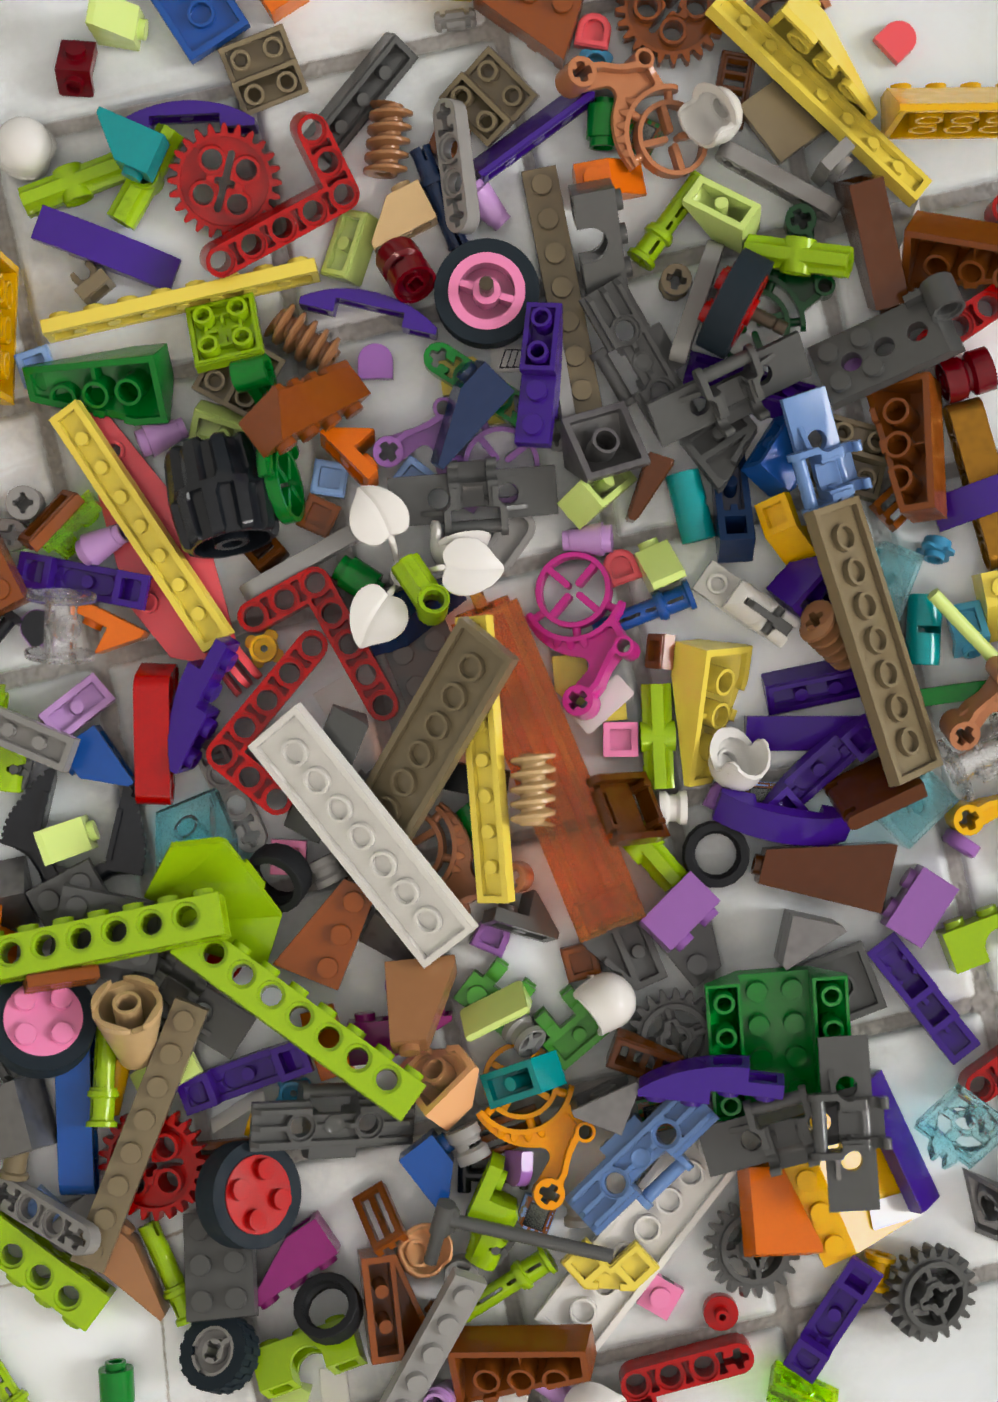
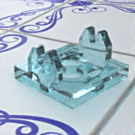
(975, 1113)

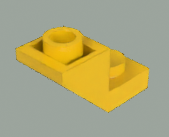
(784, 529)

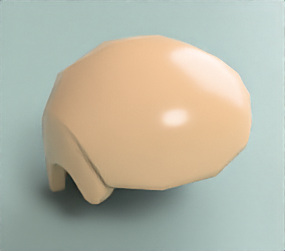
(412, 1252)

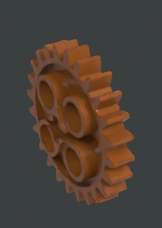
(694, 29)

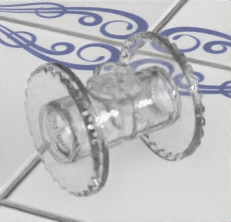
(60, 626)
(971, 763)

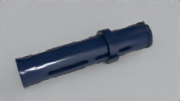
(431, 183)

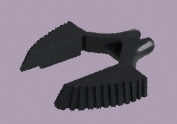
(32, 812)

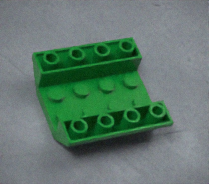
(777, 1023)

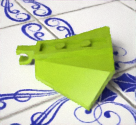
(217, 865)

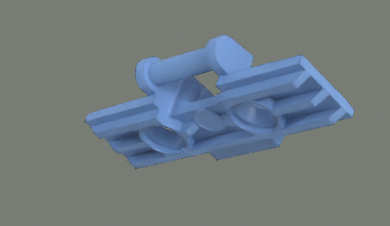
(832, 462)
(632, 1156)

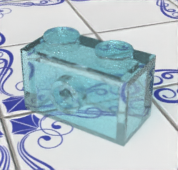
(900, 572)
(919, 817)

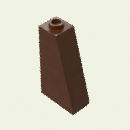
(874, 240)
(836, 872)

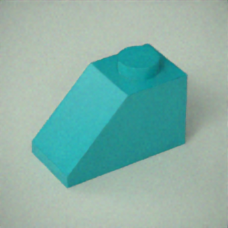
(133, 146)
(523, 1079)

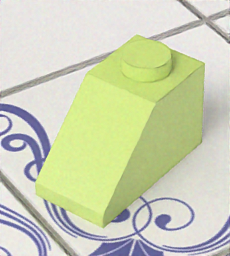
(117, 23)
(722, 213)
(591, 498)
(658, 564)
(67, 839)

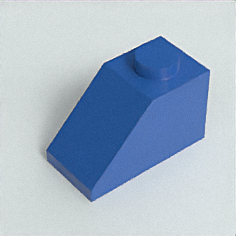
(768, 461)
(100, 760)
(430, 1164)

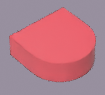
(593, 32)
(896, 41)
(622, 567)

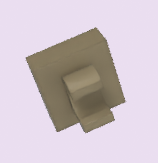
(93, 287)

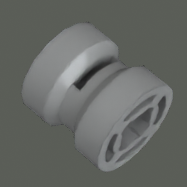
(468, 1143)

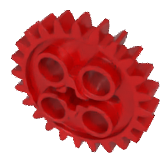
(193, 172)
(158, 1194)

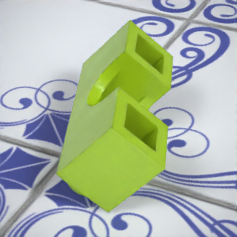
(966, 939)
(282, 1358)

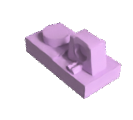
(78, 706)

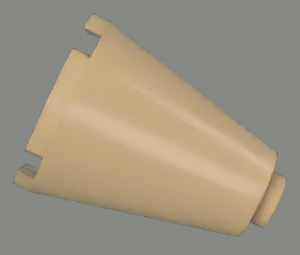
(129, 1018)

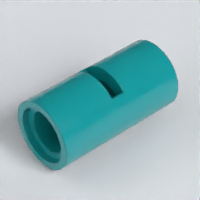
(690, 506)
(923, 631)

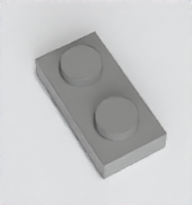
(834, 163)

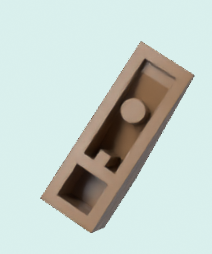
(134, 1272)

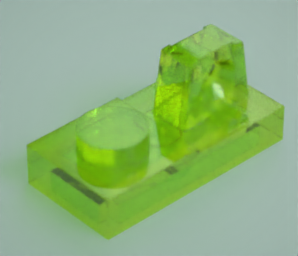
(64, 539)
(790, 1387)

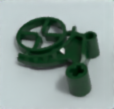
(801, 290)

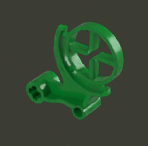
(257, 378)

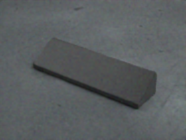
(370, 81)
(346, 731)

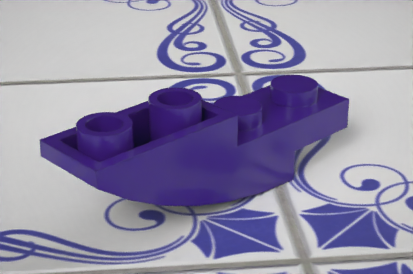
(540, 374)
(191, 713)
(696, 1077)

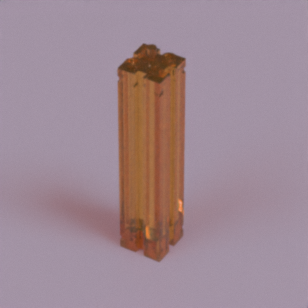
(583, 863)

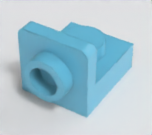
(974, 614)

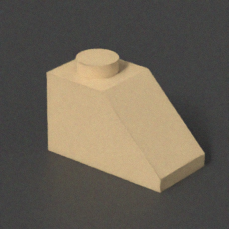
(404, 214)

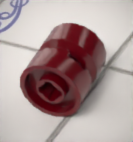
(405, 270)
(972, 373)

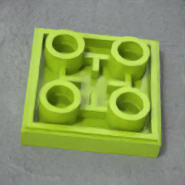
(224, 332)

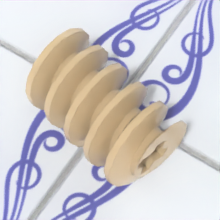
(533, 789)

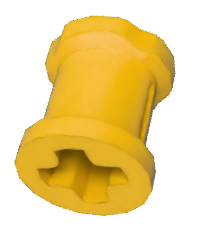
(881, 1262)

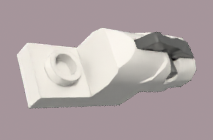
(746, 604)

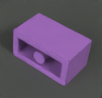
(918, 905)
(679, 913)

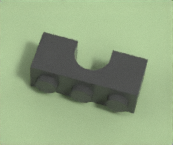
(597, 206)

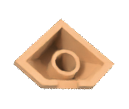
(449, 1083)

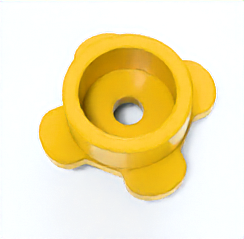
(268, 639)

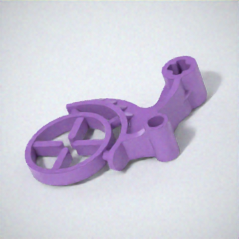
(427, 435)

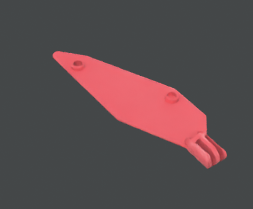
(159, 614)

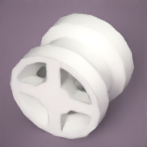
(674, 806)

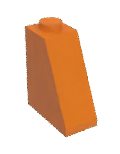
(773, 1216)

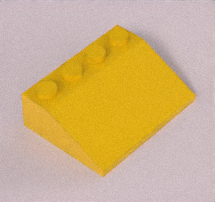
(939, 111)
(8, 327)
(840, 1232)

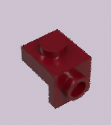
(75, 68)

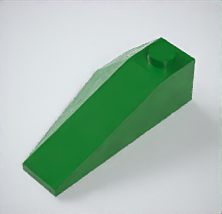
(116, 383)

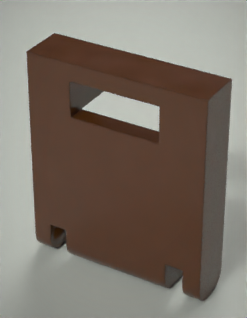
(865, 796)
(619, 810)

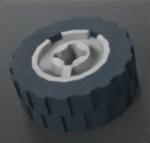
(235, 1358)

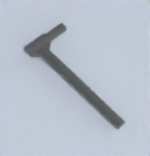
(448, 1219)

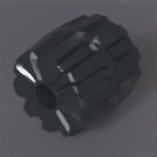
(218, 497)

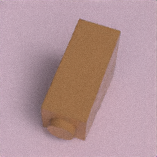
(417, 1001)

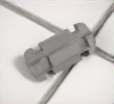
(455, 20)

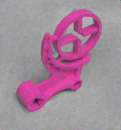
(600, 647)

